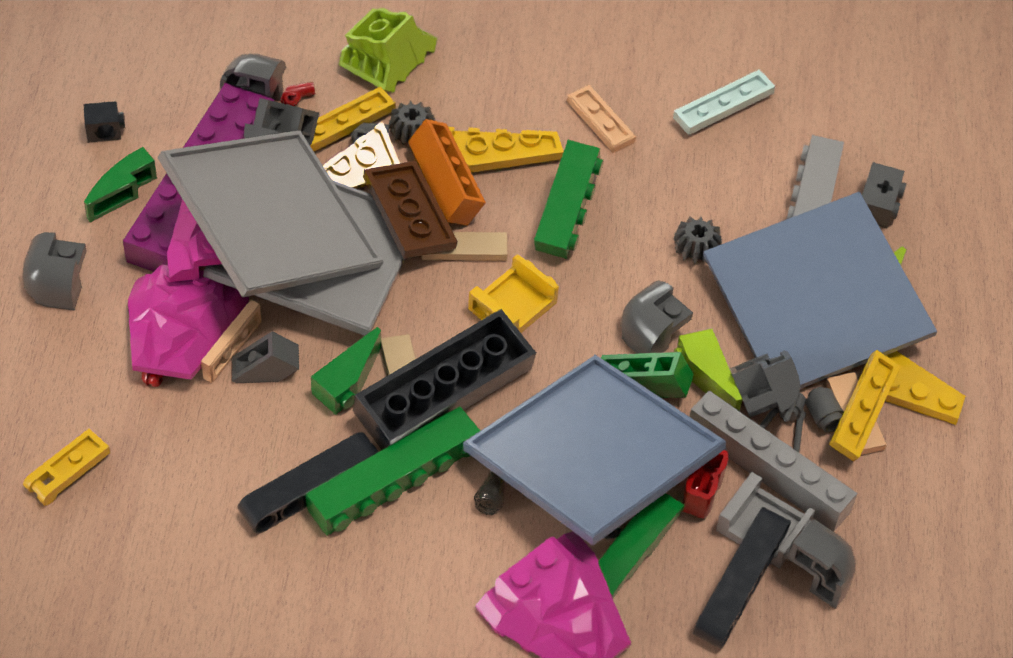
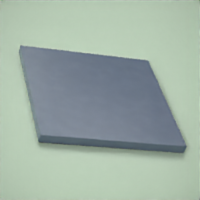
(820, 290)
(594, 448)

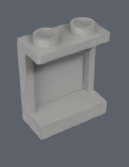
(744, 507)

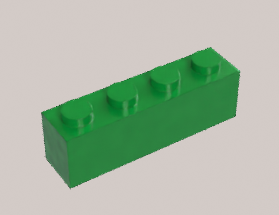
(567, 199)

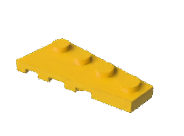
(506, 149)

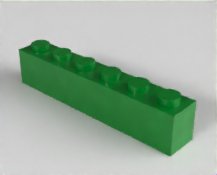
(391, 472)

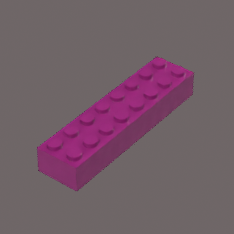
(152, 231)

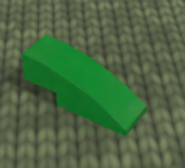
(120, 184)

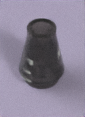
(490, 495)

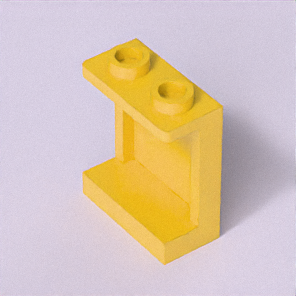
(520, 292)

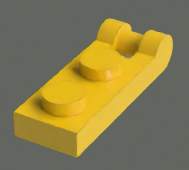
(66, 466)

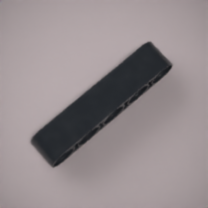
(287, 493)
(741, 577)

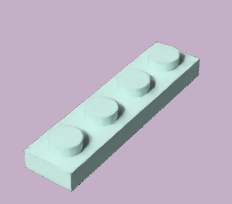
(723, 102)

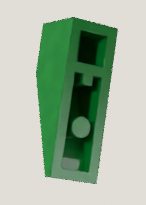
(661, 373)
(346, 374)

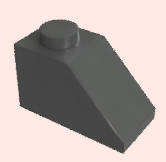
(266, 360)

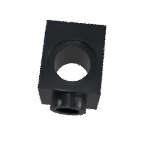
(103, 121)

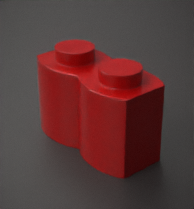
(703, 485)

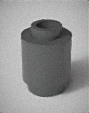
(824, 408)

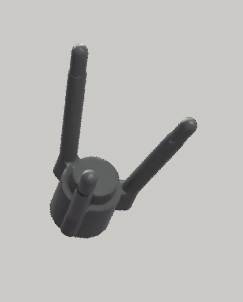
(793, 413)

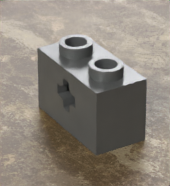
(881, 190)

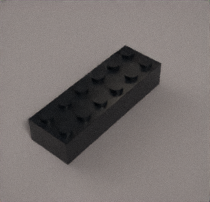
(444, 379)

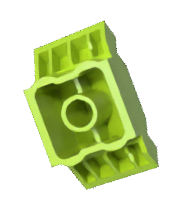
(385, 48)

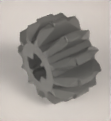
(407, 120)
(696, 237)

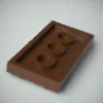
(409, 209)

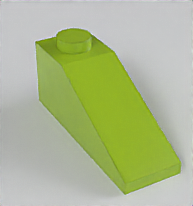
(709, 365)

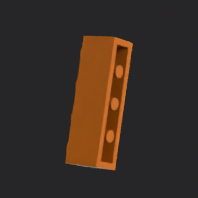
(446, 172)

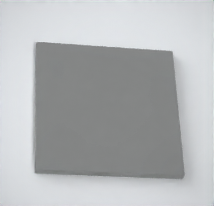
(270, 212)
(346, 300)

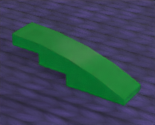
(638, 541)

